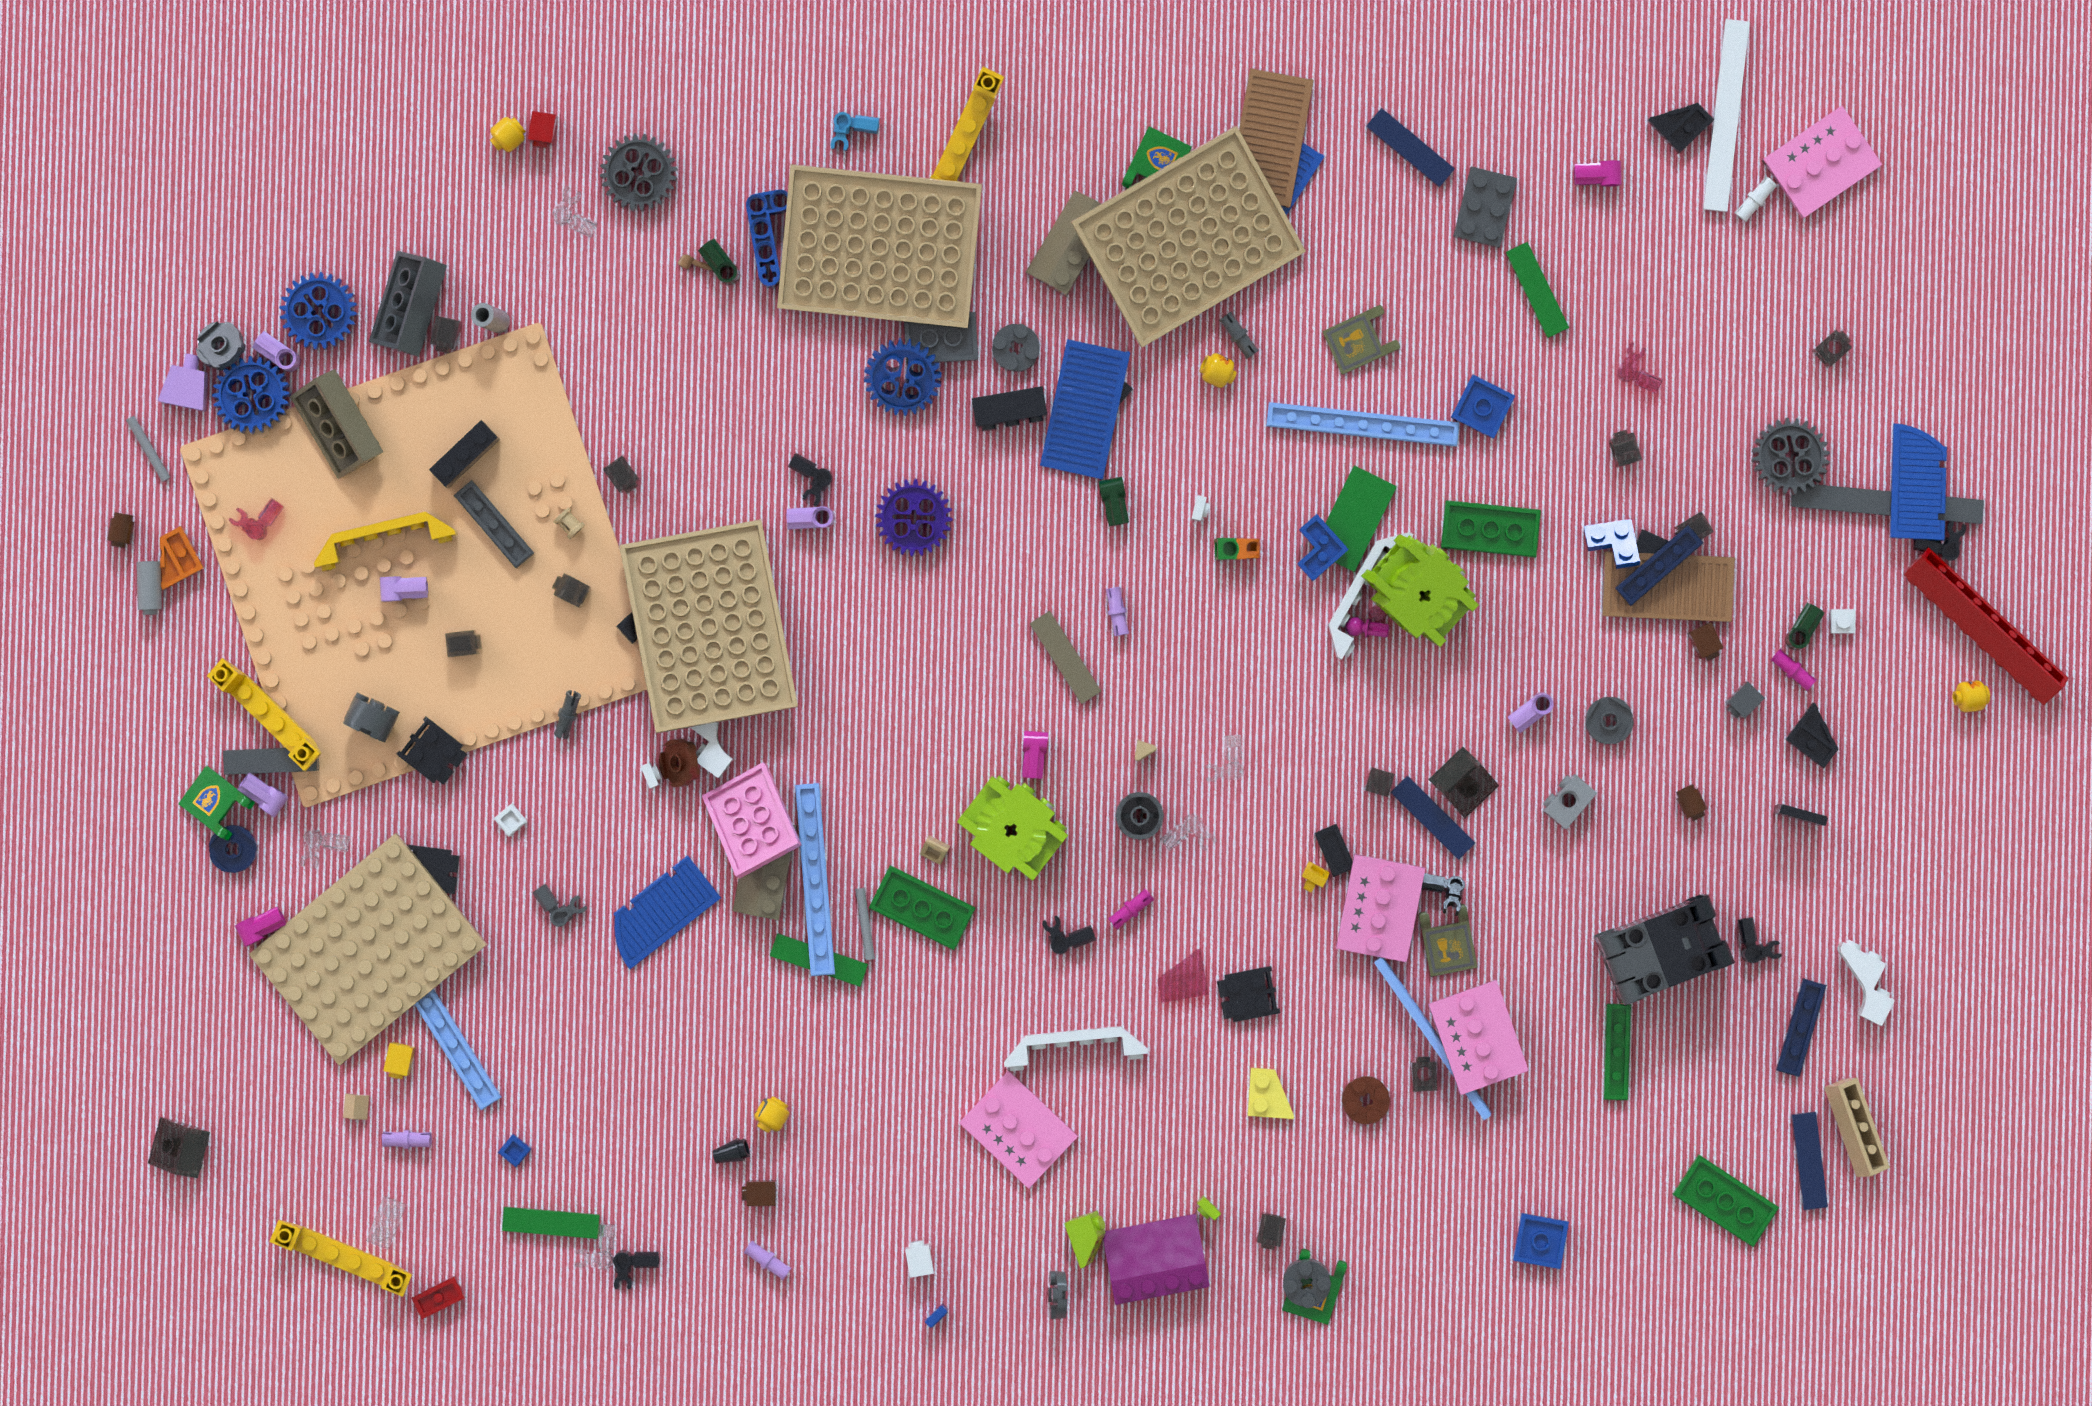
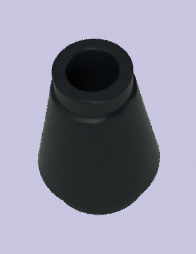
(732, 1152)

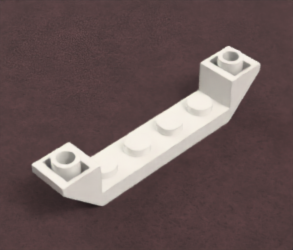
(1341, 641)
(1019, 1055)

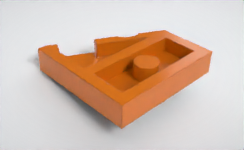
(177, 558)

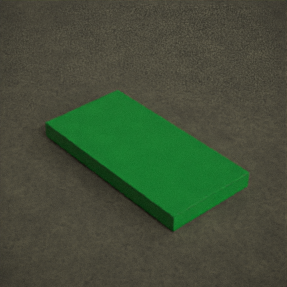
(1358, 513)
(1490, 529)
(922, 907)
(1725, 1200)

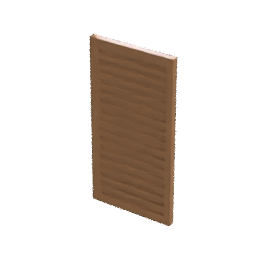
(1275, 126)
(1692, 591)

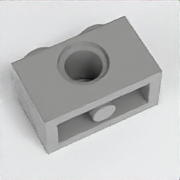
(1582, 796)

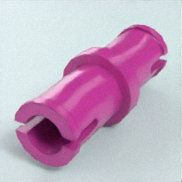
(1793, 670)
(1131, 909)

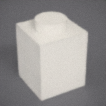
(919, 1259)

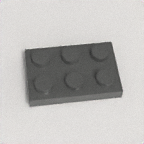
(1485, 207)
(946, 342)

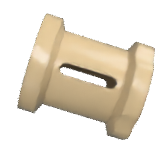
(569, 523)

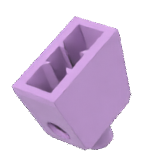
(186, 385)

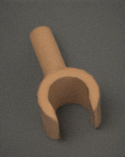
(686, 261)

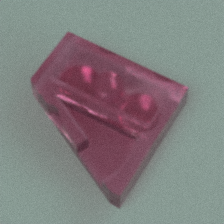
(1184, 979)

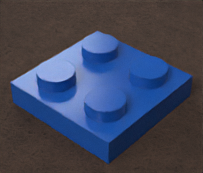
(1483, 406)
(1540, 1240)

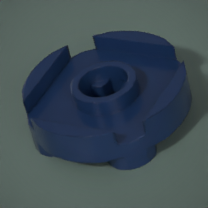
(233, 863)

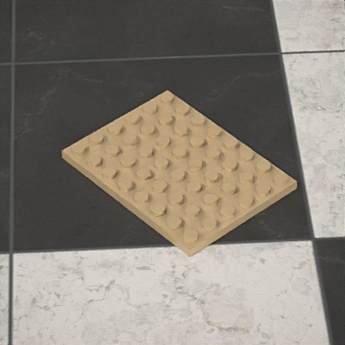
(1188, 236)
(879, 245)
(708, 626)
(368, 949)

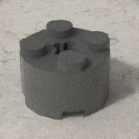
(371, 717)
(1129, 825)

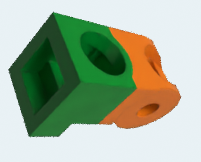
(1236, 548)

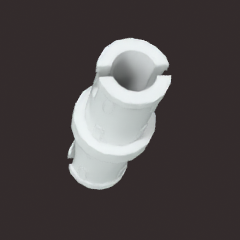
(1755, 199)

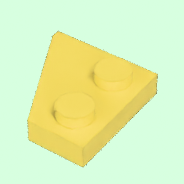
(1267, 1095)

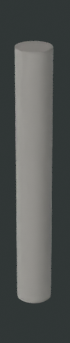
(148, 449)
(865, 923)

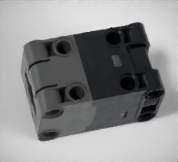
(1663, 949)

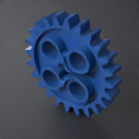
(334, 296)
(881, 372)
(271, 388)

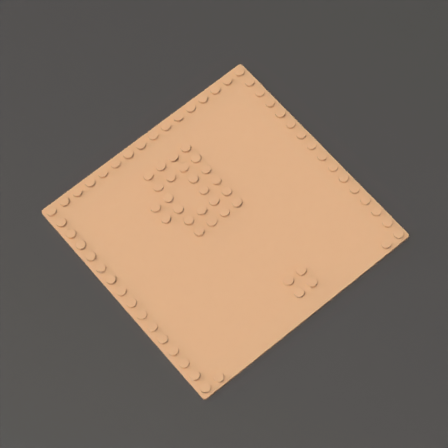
(329, 633)

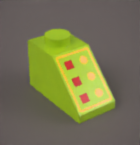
(1086, 1236)

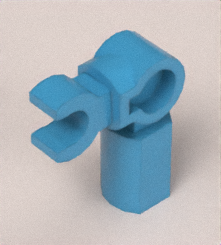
(844, 121)

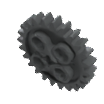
(618, 164)
(1812, 455)

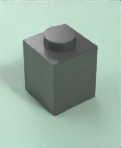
(1744, 701)

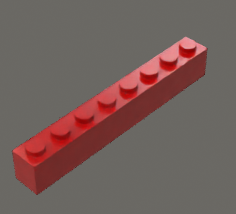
(1986, 626)

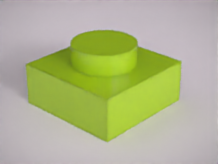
(1207, 1209)

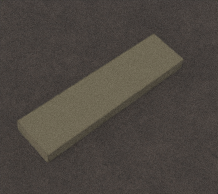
(1065, 657)

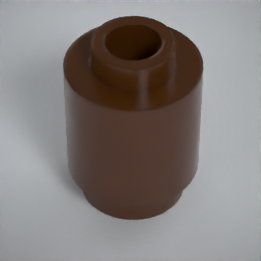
(120, 530)
(1691, 802)

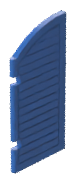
(1917, 485)
(662, 911)

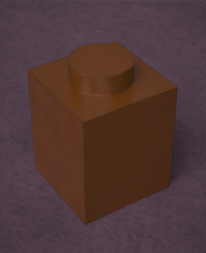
(1705, 641)
(760, 1193)

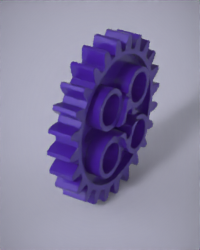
(912, 539)

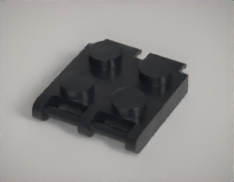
(433, 752)
(439, 864)
(1247, 994)

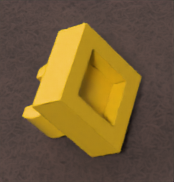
(1314, 875)

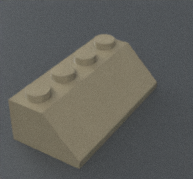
(1062, 252)
(336, 423)
(764, 889)

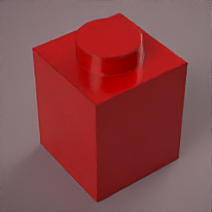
(542, 129)

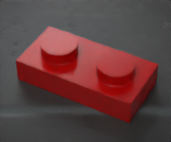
(438, 1297)

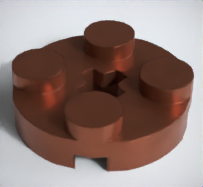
(685, 753)
(1353, 1106)

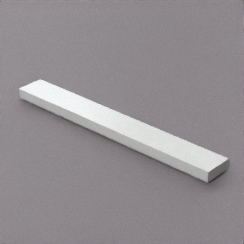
(1726, 115)

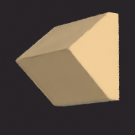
(1143, 750)
(934, 850)
(356, 1106)

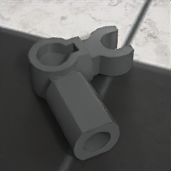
(548, 902)

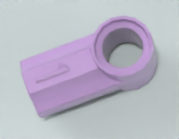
(275, 351)
(807, 518)
(399, 588)
(1528, 712)
(267, 797)

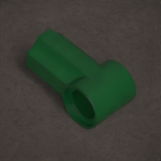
(718, 261)
(1113, 496)
(1805, 625)

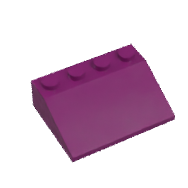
(1155, 1259)

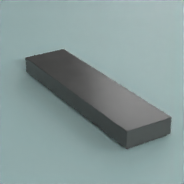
(494, 524)
(261, 761)

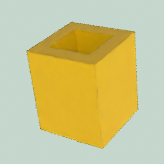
(399, 1060)

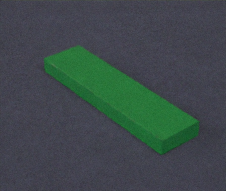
(1537, 290)
(797, 953)
(1617, 1051)
(551, 1222)

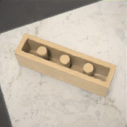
(1857, 1127)

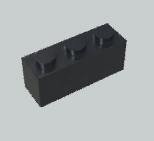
(1009, 408)
(464, 454)

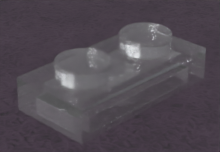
(386, 1222)

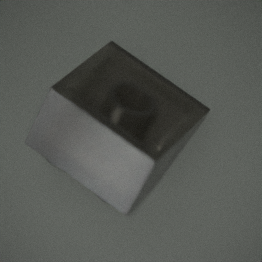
(1463, 782)
(179, 1148)

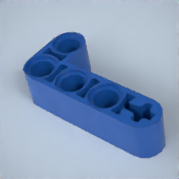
(767, 239)

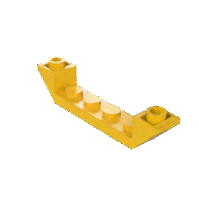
(969, 125)
(330, 555)
(257, 702)
(341, 1256)

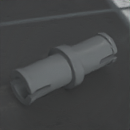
(1238, 335)
(567, 714)

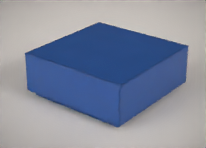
(514, 1150)
(936, 1315)

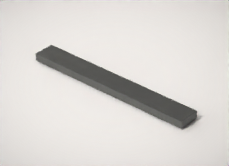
(1879, 503)

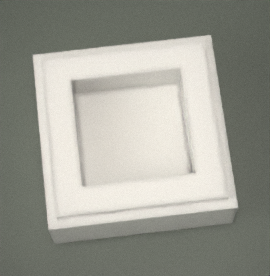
(510, 820)

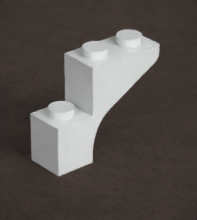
(712, 755)
(1867, 971)

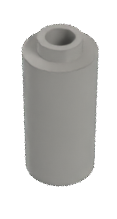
(490, 318)
(149, 587)

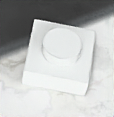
(1200, 509)
(1842, 621)
(651, 774)

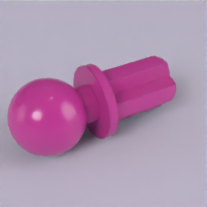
(1356, 626)

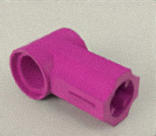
(1603, 173)
(1034, 750)
(257, 927)

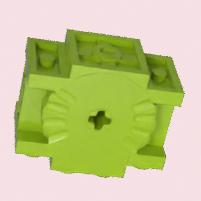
(1421, 589)
(1036, 834)

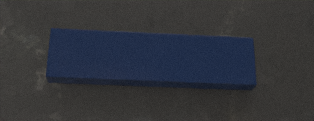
(1410, 147)
(1659, 565)
(1432, 817)
(1801, 1027)
(1809, 1160)

